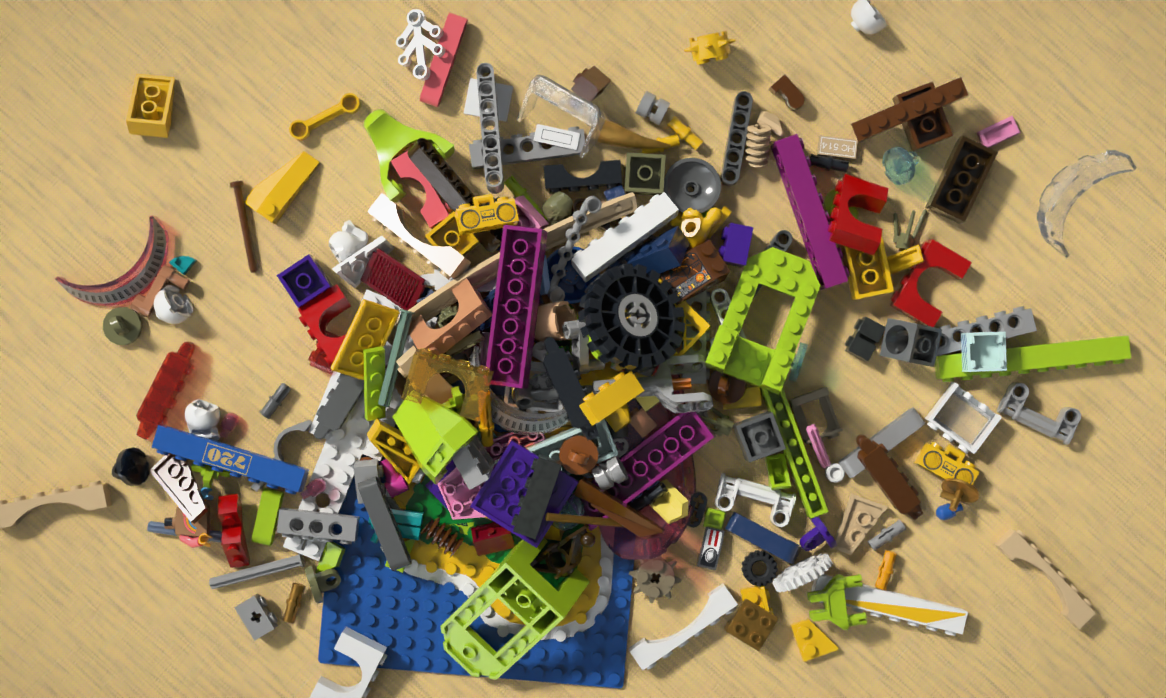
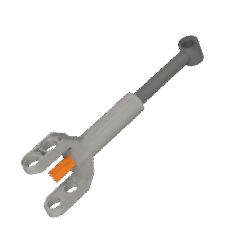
(658, 385)

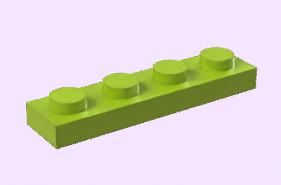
(373, 381)

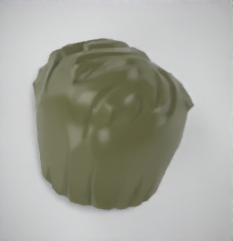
(558, 207)

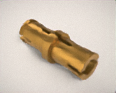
(293, 602)

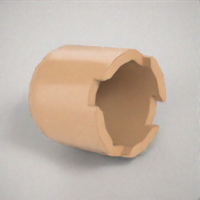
(551, 320)

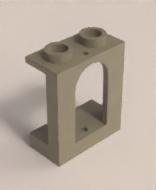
(832, 423)

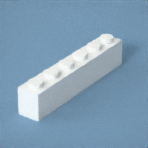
(624, 237)

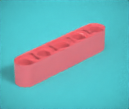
(442, 66)

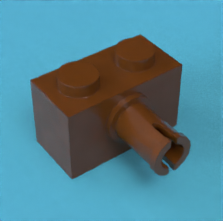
(590, 83)

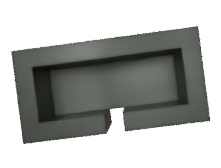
(865, 336)

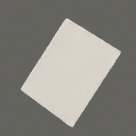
(503, 93)

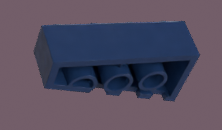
(659, 253)

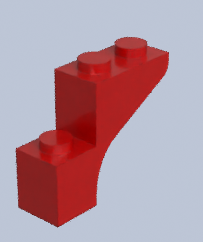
(233, 533)

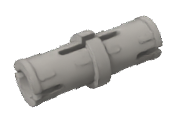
(887, 535)

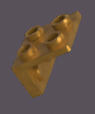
(751, 624)

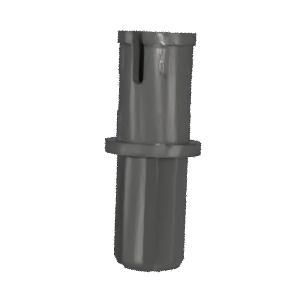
(275, 400)

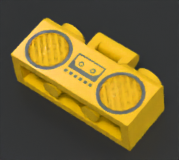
(484, 218)
(938, 463)

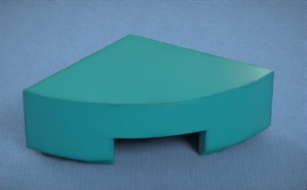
(183, 263)

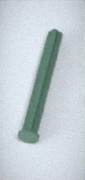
(396, 353)

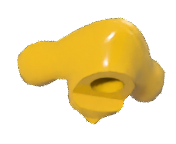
(695, 226)

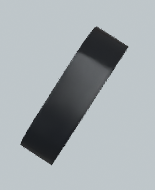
(700, 510)

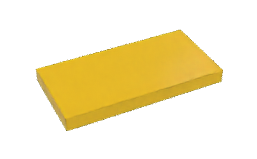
(368, 330)

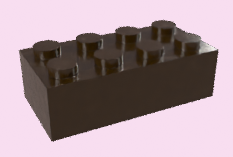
(961, 179)

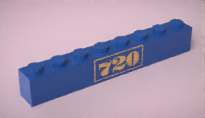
(230, 458)

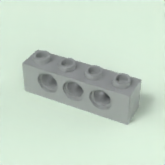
(348, 522)

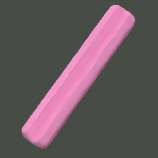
(818, 446)

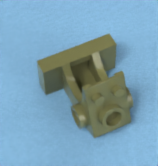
(467, 342)

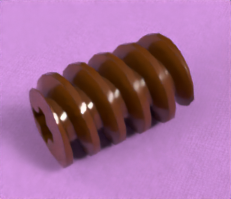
(442, 536)

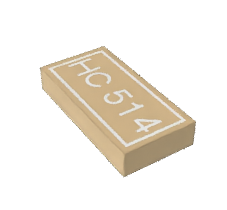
(837, 147)

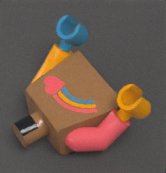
(189, 533)

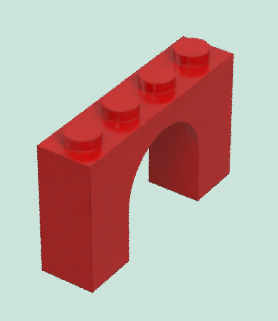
(845, 227)
(908, 299)
(318, 314)

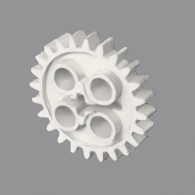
(802, 573)

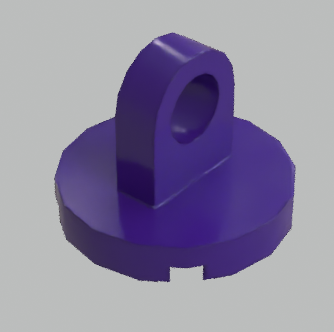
(817, 536)

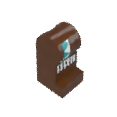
(789, 92)

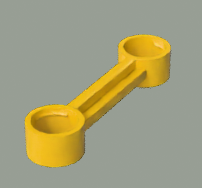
(325, 116)

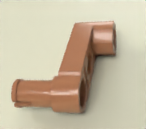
(166, 275)

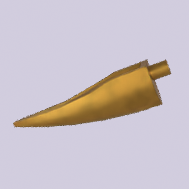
(620, 136)

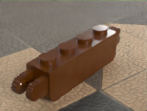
(888, 478)

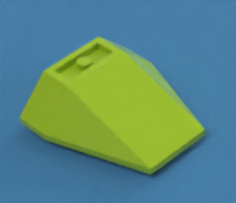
(433, 434)

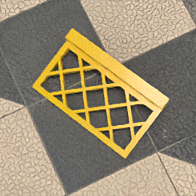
(695, 320)

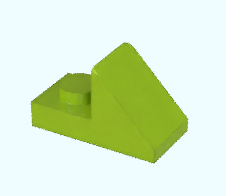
(777, 472)

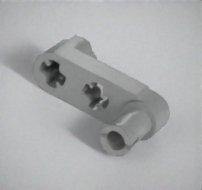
(580, 350)

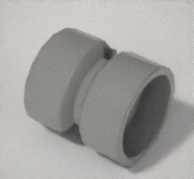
(646, 105)
(610, 473)

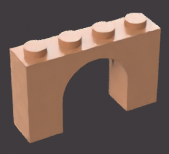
(470, 315)

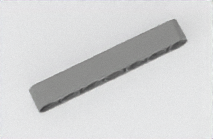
(490, 119)

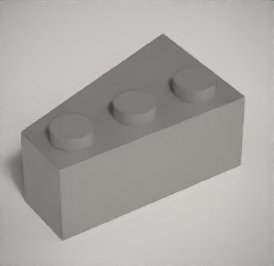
(474, 463)

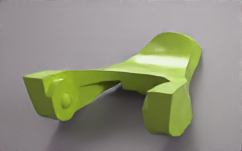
(394, 138)

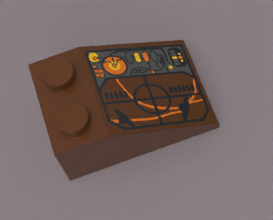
(697, 273)

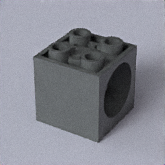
(910, 342)
(759, 436)

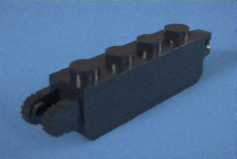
(567, 386)

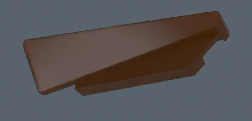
(617, 509)

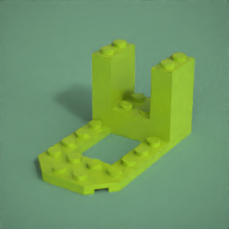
(751, 360)
(527, 596)

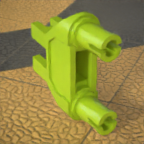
(835, 603)

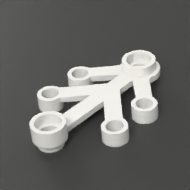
(418, 43)

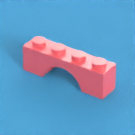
(433, 210)

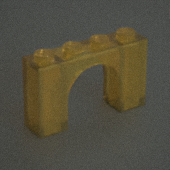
(474, 378)

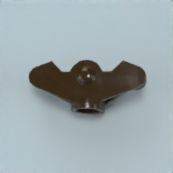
(569, 549)

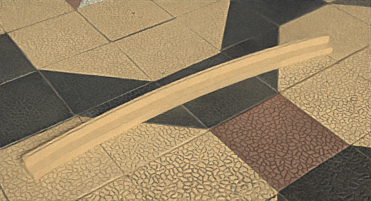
(488, 269)

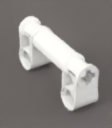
(757, 492)

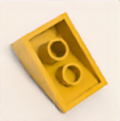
(151, 106)

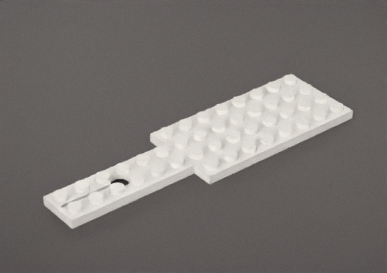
(344, 448)

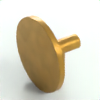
(958, 490)

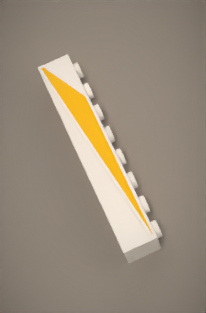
(901, 606)

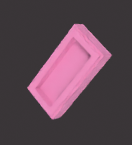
(998, 132)

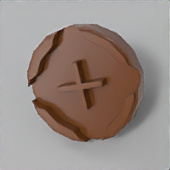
(578, 455)

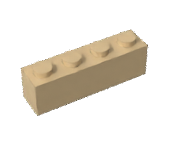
(437, 389)

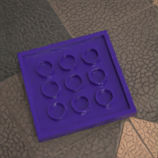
(501, 493)

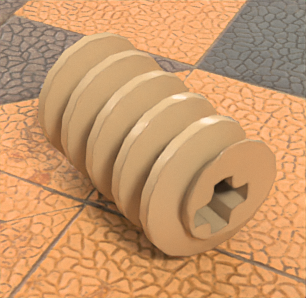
(758, 145)

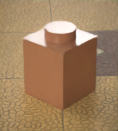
(642, 421)

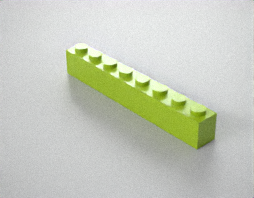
(796, 454)

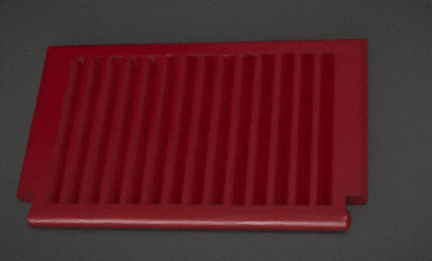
(393, 280)

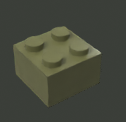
(644, 173)

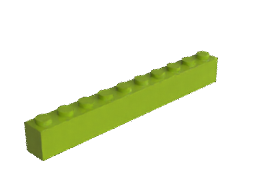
(1043, 357)

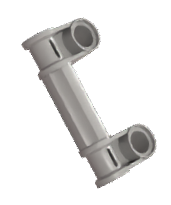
(1038, 421)

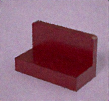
(491, 538)

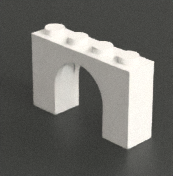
(368, 656)

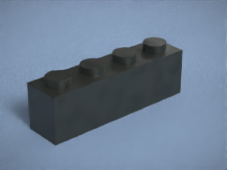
(537, 496)

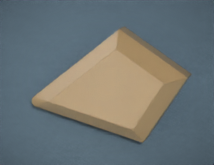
(771, 120)

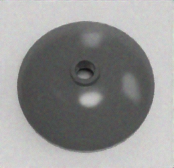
(694, 174)

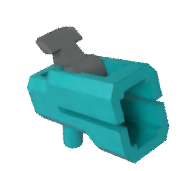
(407, 521)

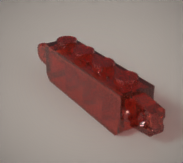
(165, 389)

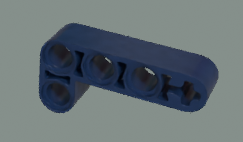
(764, 538)

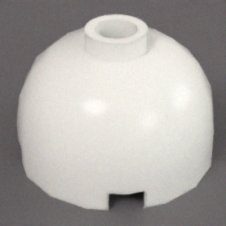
(867, 18)
(171, 305)

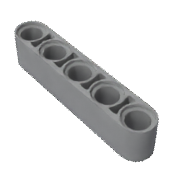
(889, 436)

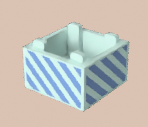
(983, 351)

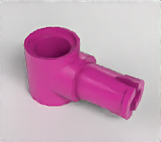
(394, 482)

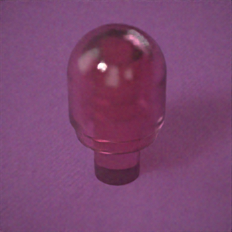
(229, 424)
(314, 488)

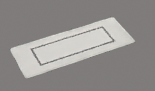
(556, 136)

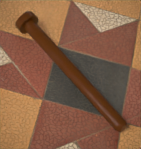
(244, 224)

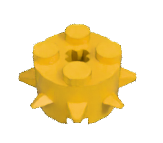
(709, 47)

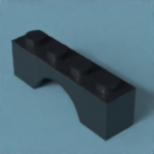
(558, 178)

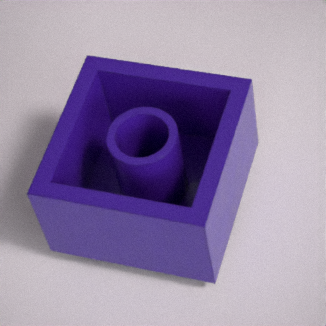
(735, 244)
(304, 280)

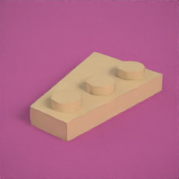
(856, 522)

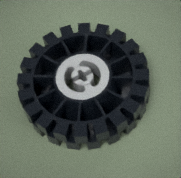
(624, 339)

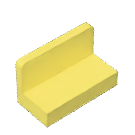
(671, 505)

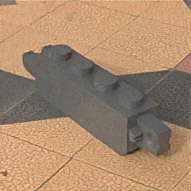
(339, 405)

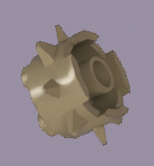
(662, 585)

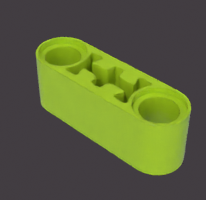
(267, 516)

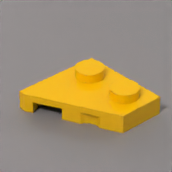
(811, 640)

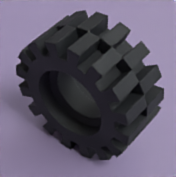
(770, 571)

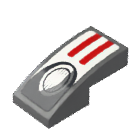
(710, 548)

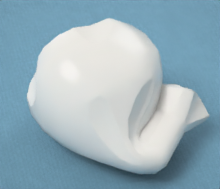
(348, 241)
(202, 419)

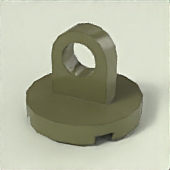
(122, 325)
(319, 584)

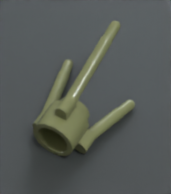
(906, 239)
(722, 425)

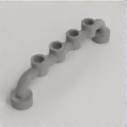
(592, 205)

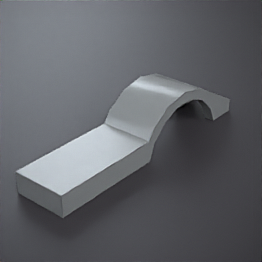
(304, 426)

